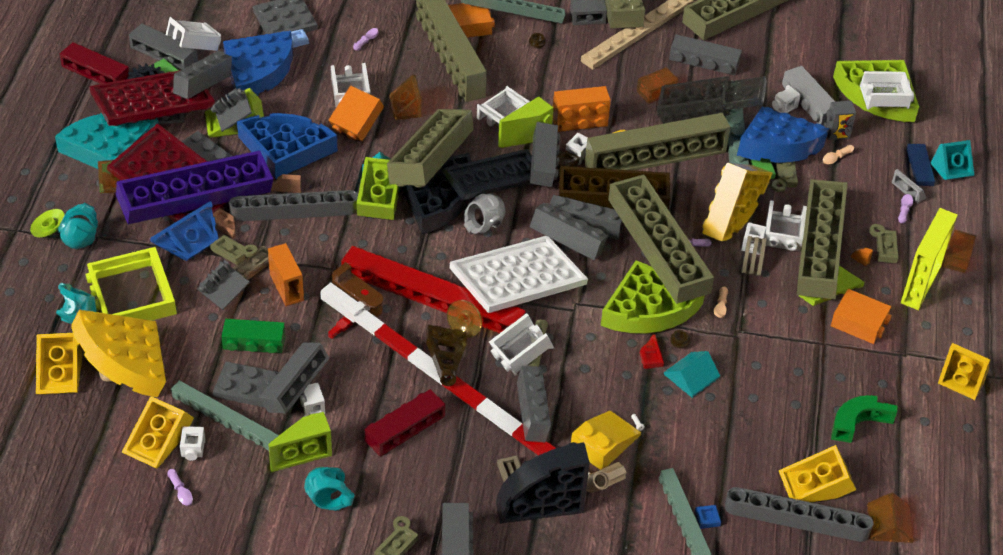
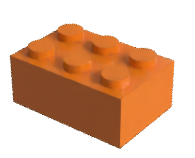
(581, 108)

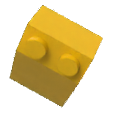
(57, 364)
(964, 371)
(156, 432)
(605, 438)
(818, 477)

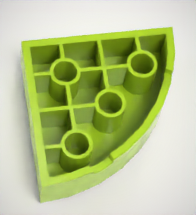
(849, 77)
(645, 304)

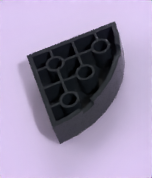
(437, 201)
(546, 486)

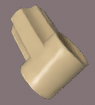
(606, 477)

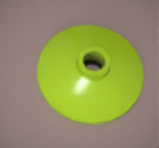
(47, 223)

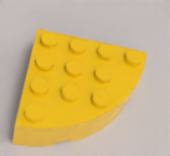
(735, 199)
(122, 349)

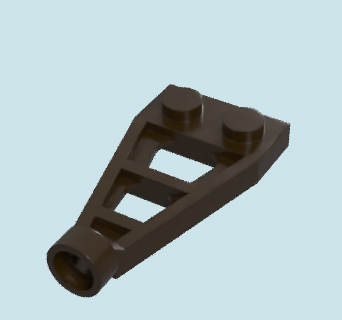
(446, 337)

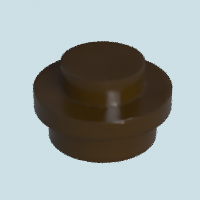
(537, 40)
(680, 339)

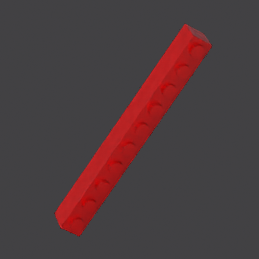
(422, 287)

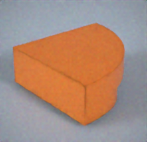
(862, 256)

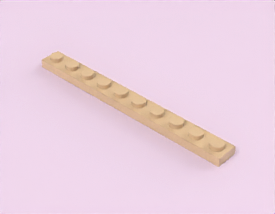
(632, 34)

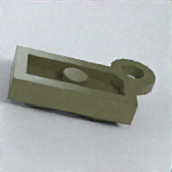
(785, 176)
(886, 244)
(232, 250)
(400, 540)

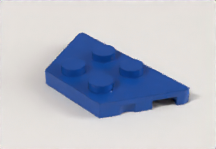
(190, 234)

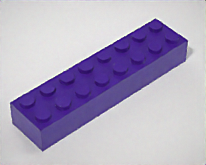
(193, 187)

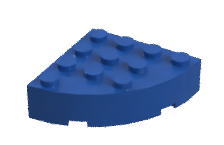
(260, 60)
(781, 137)
(286, 140)

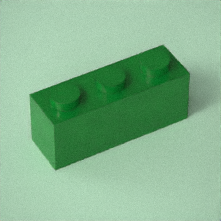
(253, 336)

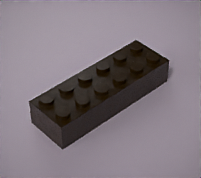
(593, 184)

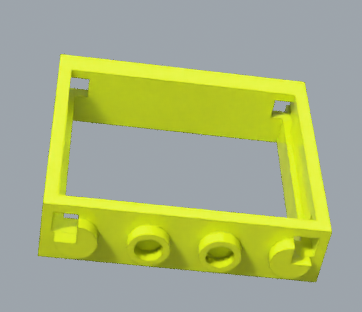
(929, 258)
(127, 263)

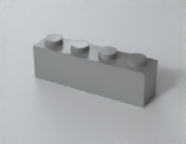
(813, 96)

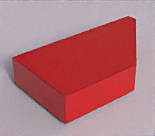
(651, 354)

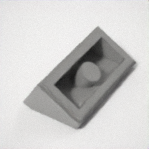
(908, 186)

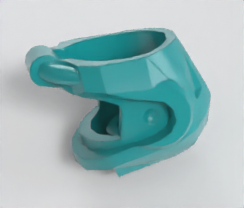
(78, 232)
(74, 300)
(322, 483)

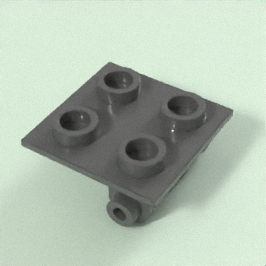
(232, 109)
(223, 285)

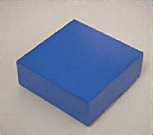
(707, 516)

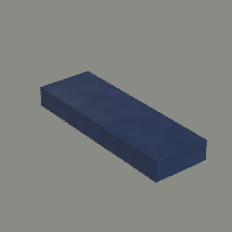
(920, 165)

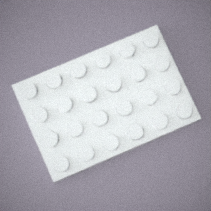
(518, 273)

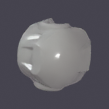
(492, 209)

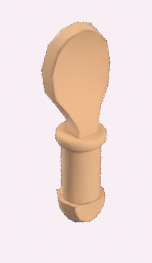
(832, 157)
(720, 308)

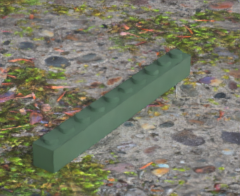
(523, 8)
(223, 414)
(683, 512)

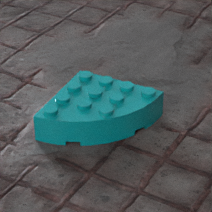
(96, 141)

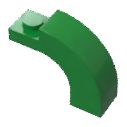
(858, 410)

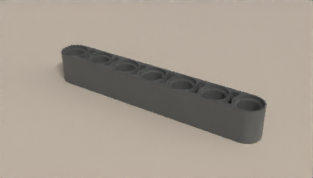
(294, 205)
(798, 514)

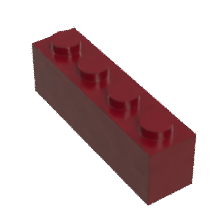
(92, 64)
(404, 422)

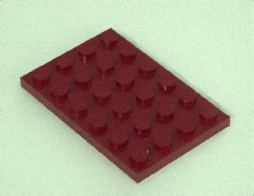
(145, 99)
(156, 153)

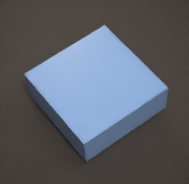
(299, 38)

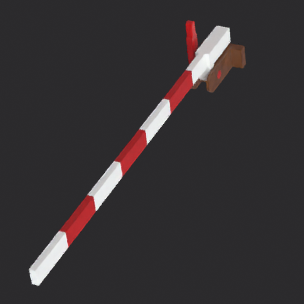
(363, 305)

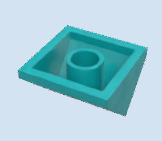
(954, 160)
(693, 373)

